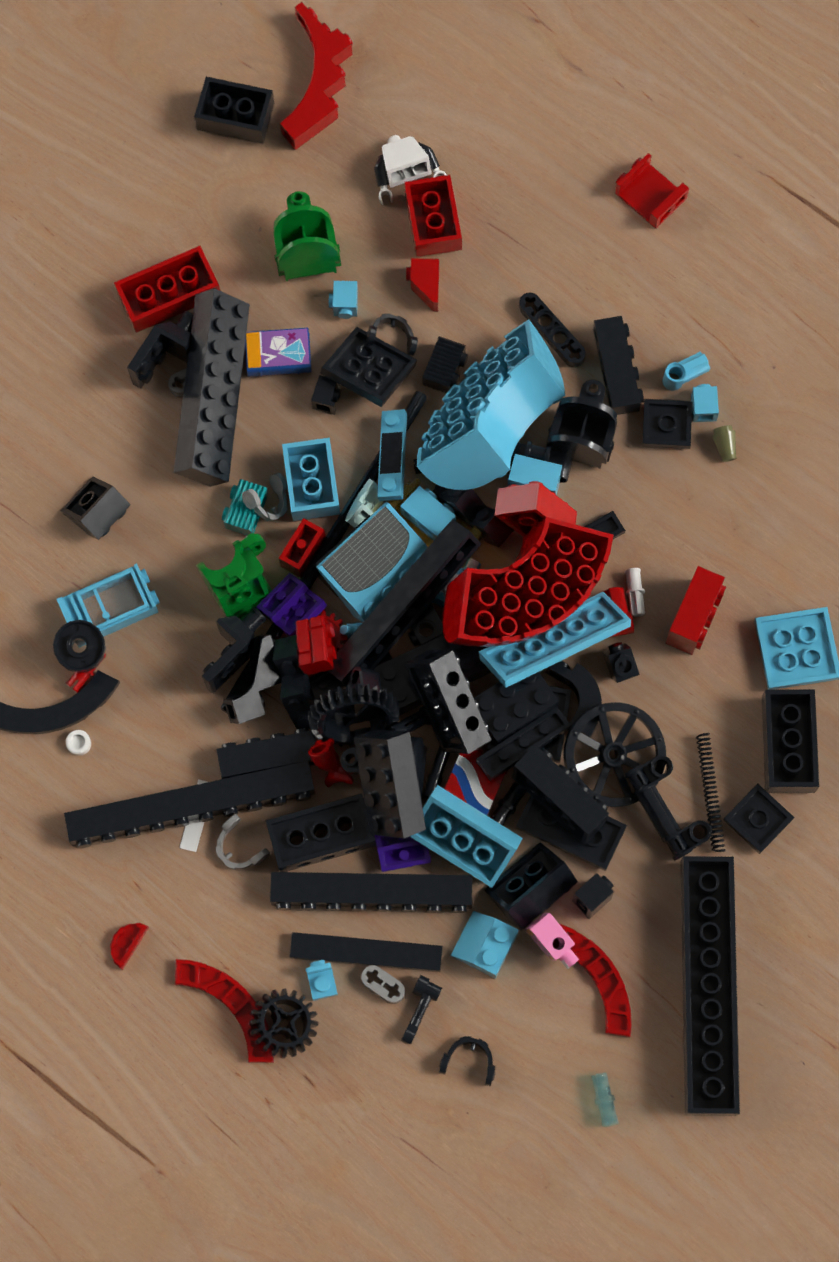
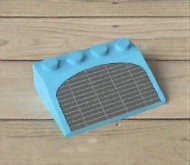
(372, 561)

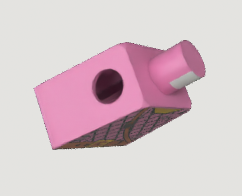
(544, 931)

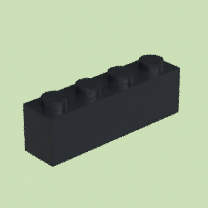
(617, 365)
(265, 754)

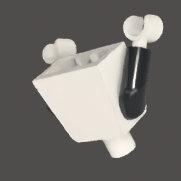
(403, 162)

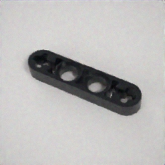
(549, 331)

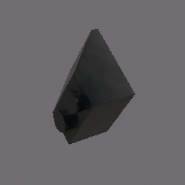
(96, 507)

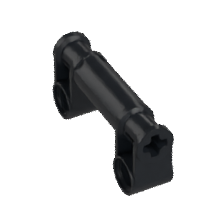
(660, 813)

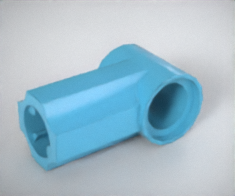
(686, 370)

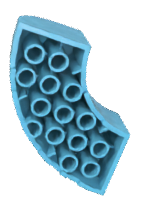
(490, 412)

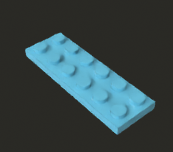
(588, 625)

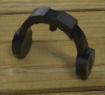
(393, 320)
(468, 1040)

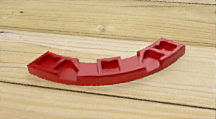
(607, 981)
(231, 994)

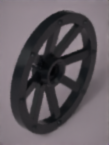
(620, 751)

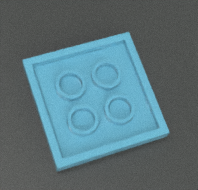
(797, 648)

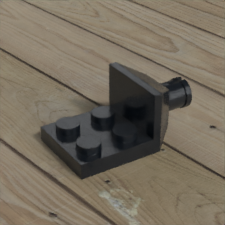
(162, 338)
(240, 636)

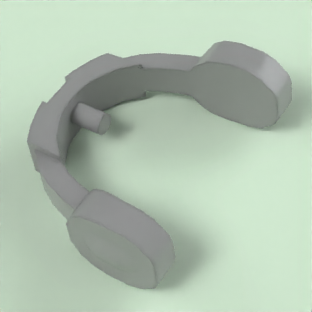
(253, 501)
(227, 827)

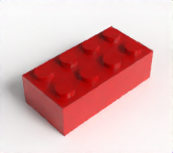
(165, 288)

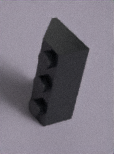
(531, 885)

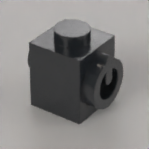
(620, 662)

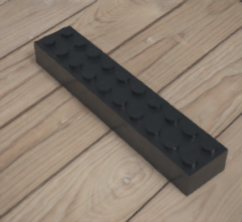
(709, 986)

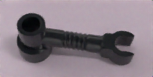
(427, 991)

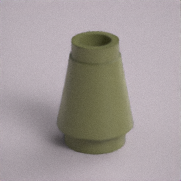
(725, 442)

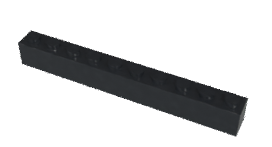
(189, 804)

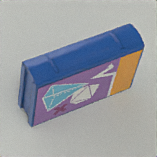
(278, 352)

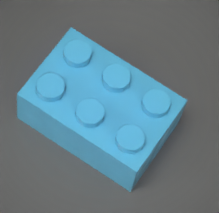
(311, 479)

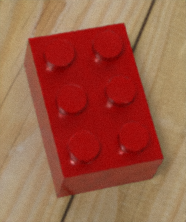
(433, 215)
(529, 504)
(696, 611)

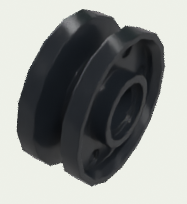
(75, 631)

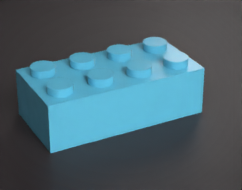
(466, 836)

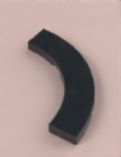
(62, 714)

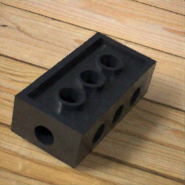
(441, 701)
(315, 849)

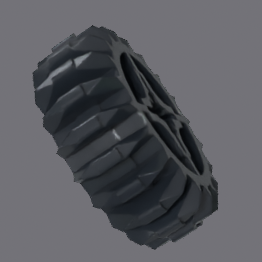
(277, 1013)

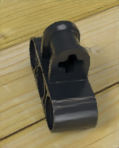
(545, 454)

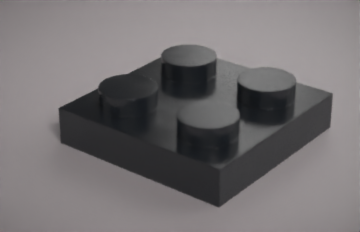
(667, 424)
(758, 818)

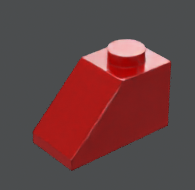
(425, 280)

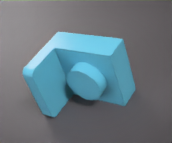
(321, 980)

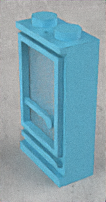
(112, 602)

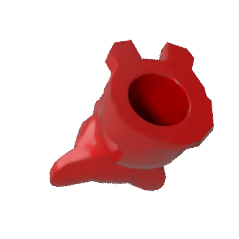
(328, 760)

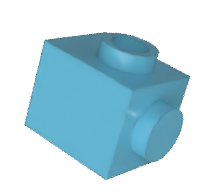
(344, 299)

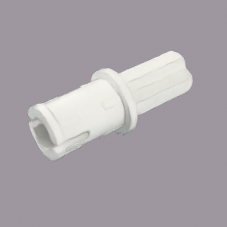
(635, 592)

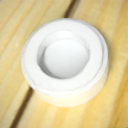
(78, 742)

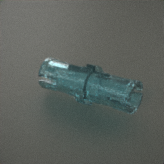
(605, 1099)

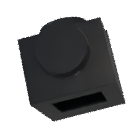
(325, 395)

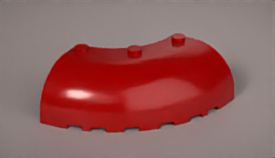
(535, 593)

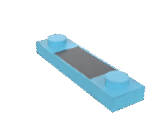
(392, 455)

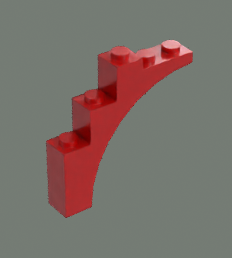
(318, 106)

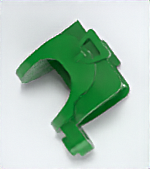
(304, 239)
(241, 582)

